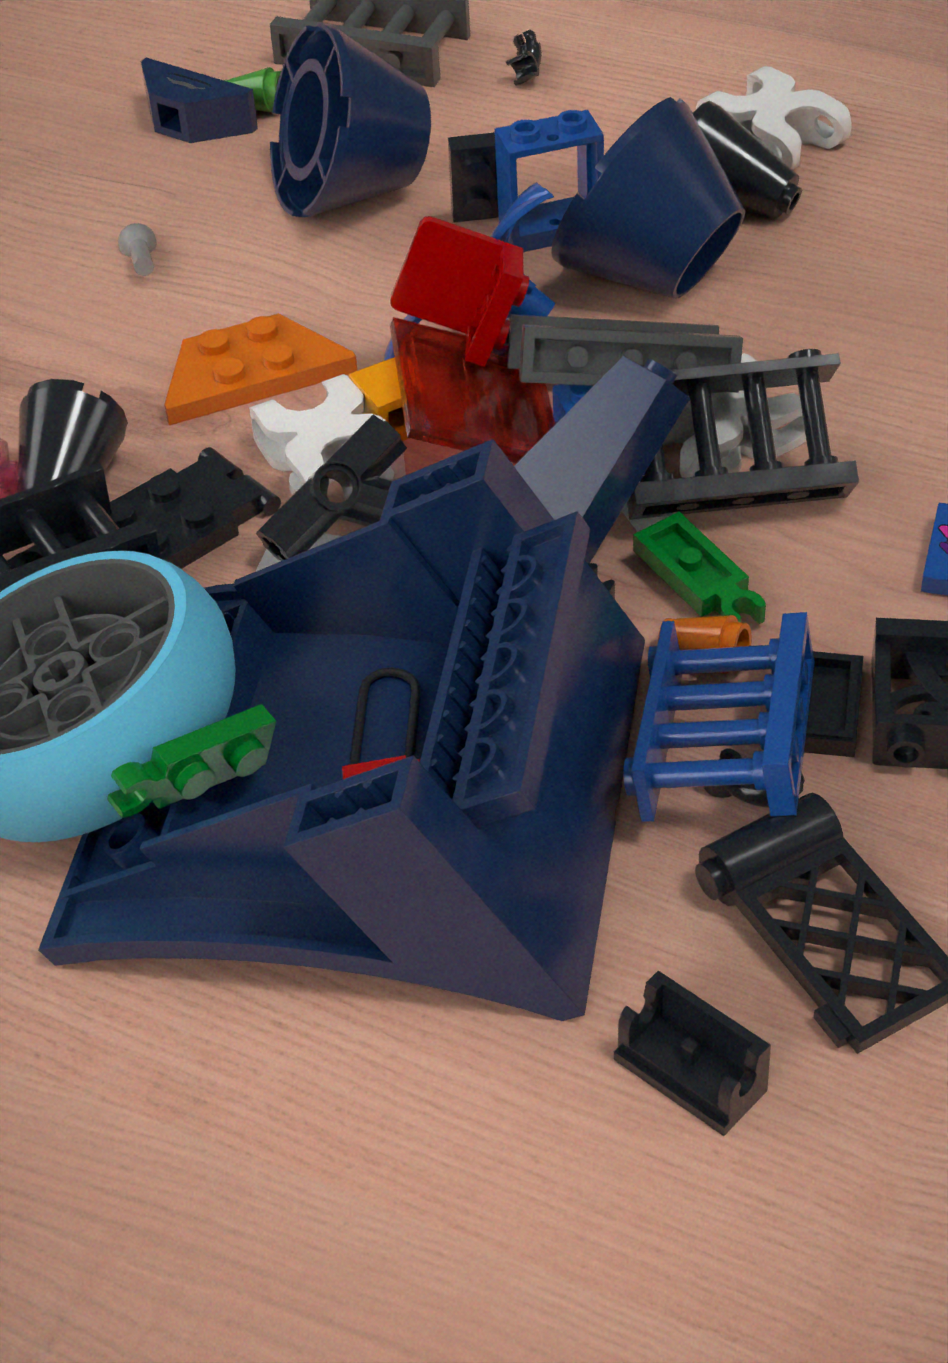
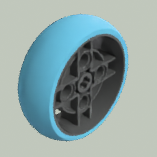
(93, 676)

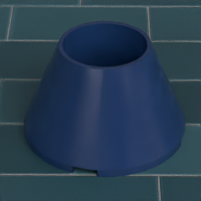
(345, 124)
(656, 209)

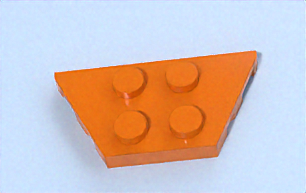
(249, 365)

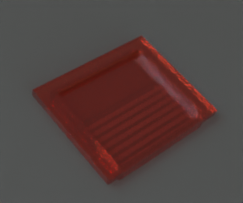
(463, 402)

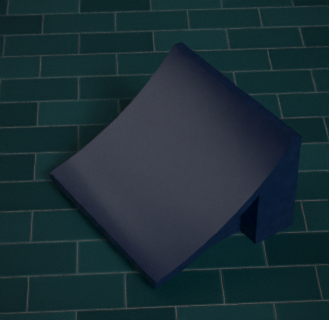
(430, 872)

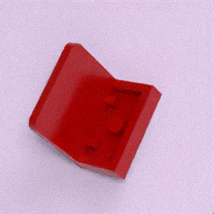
(462, 284)

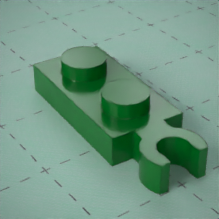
(697, 569)
(195, 762)

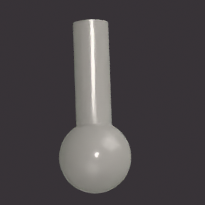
(138, 242)

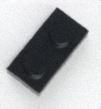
(473, 177)

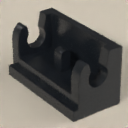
(693, 1054)

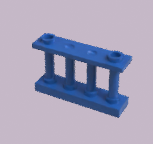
(778, 731)

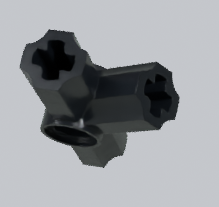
(358, 471)

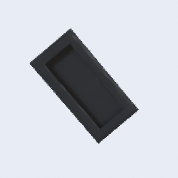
(834, 704)

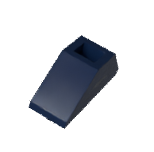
(196, 105)

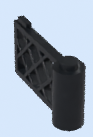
(773, 861)

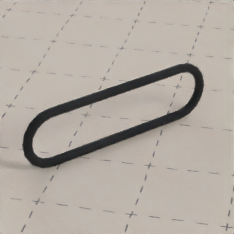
(362, 703)

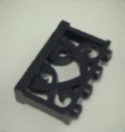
(919, 653)

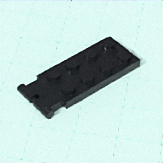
(188, 509)

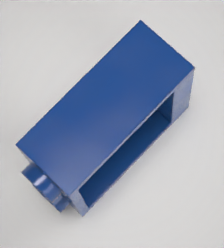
(530, 138)

